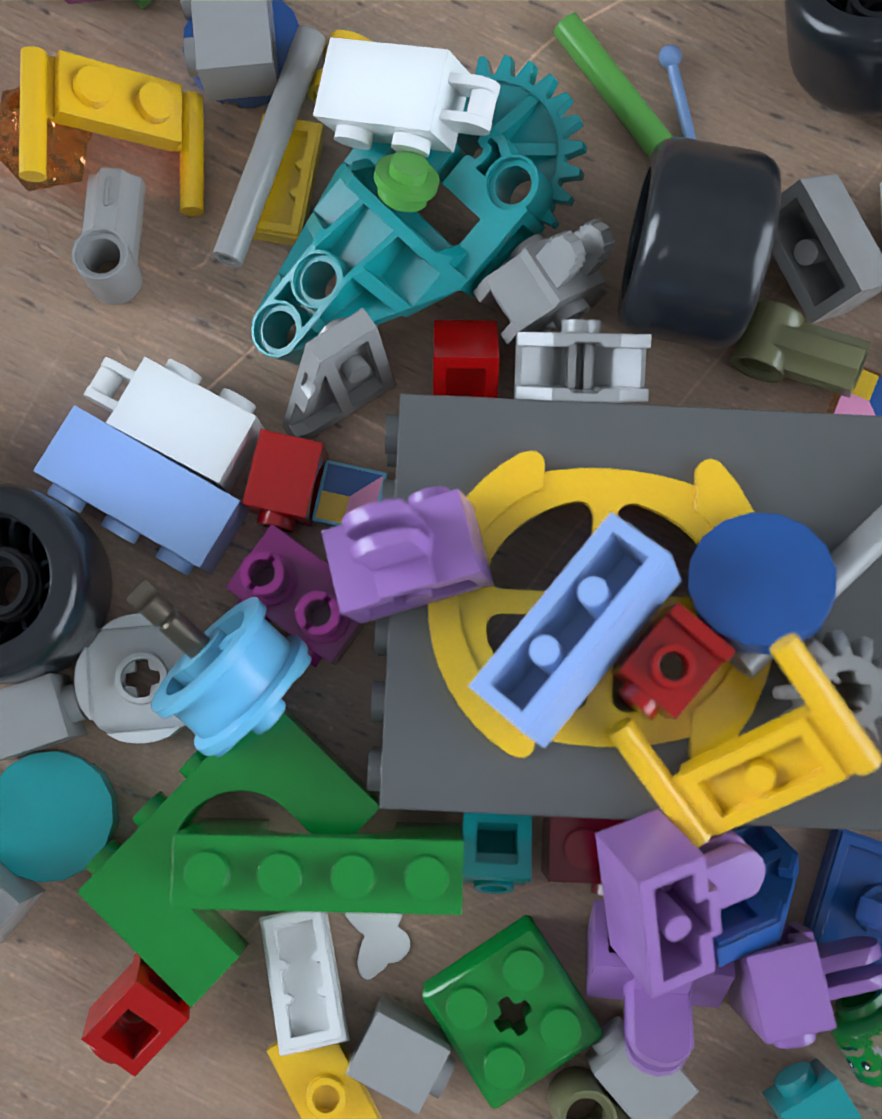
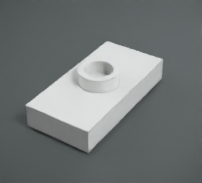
(303, 981)

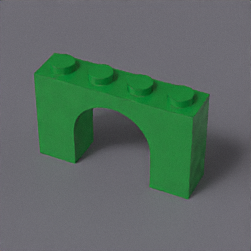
(258, 869)
(134, 879)

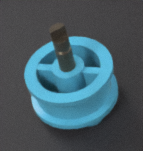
(227, 675)

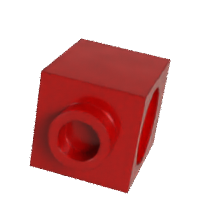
(466, 358)
(284, 480)

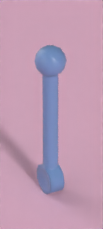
(670, 58)

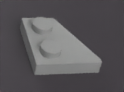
(337, 375)

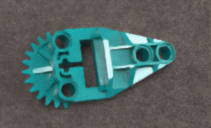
(396, 258)

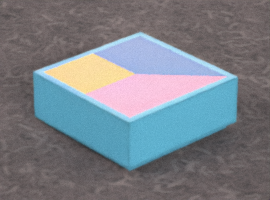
(344, 490)

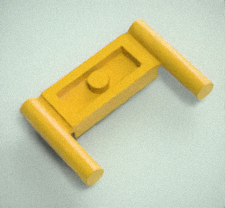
(113, 104)
(762, 767)

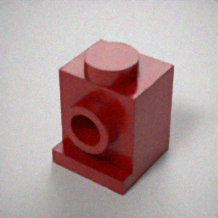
(678, 633)
(134, 1018)

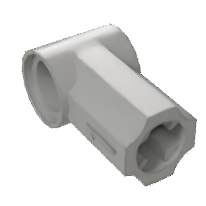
(111, 233)

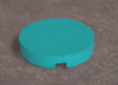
(54, 815)

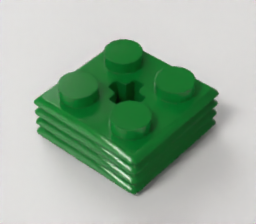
(504, 1054)

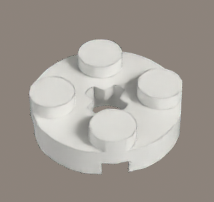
(102, 677)

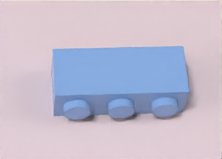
(140, 493)
(577, 629)

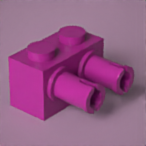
(296, 595)

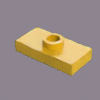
(293, 187)
(320, 1084)

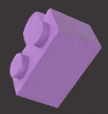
(406, 554)
(669, 896)
(790, 984)
(655, 1029)

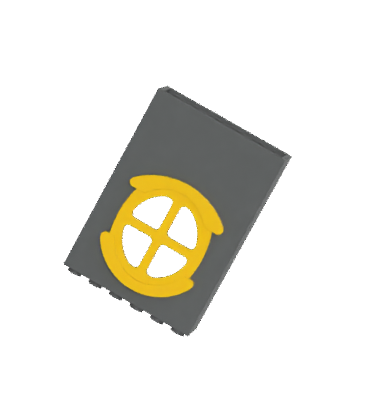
(684, 463)

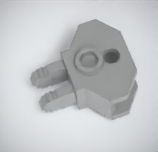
(549, 279)
(581, 365)

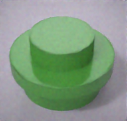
(405, 181)

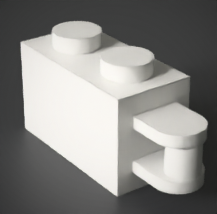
(401, 96)
(180, 418)

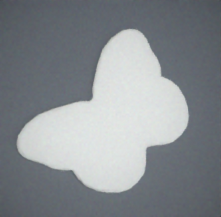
(381, 942)

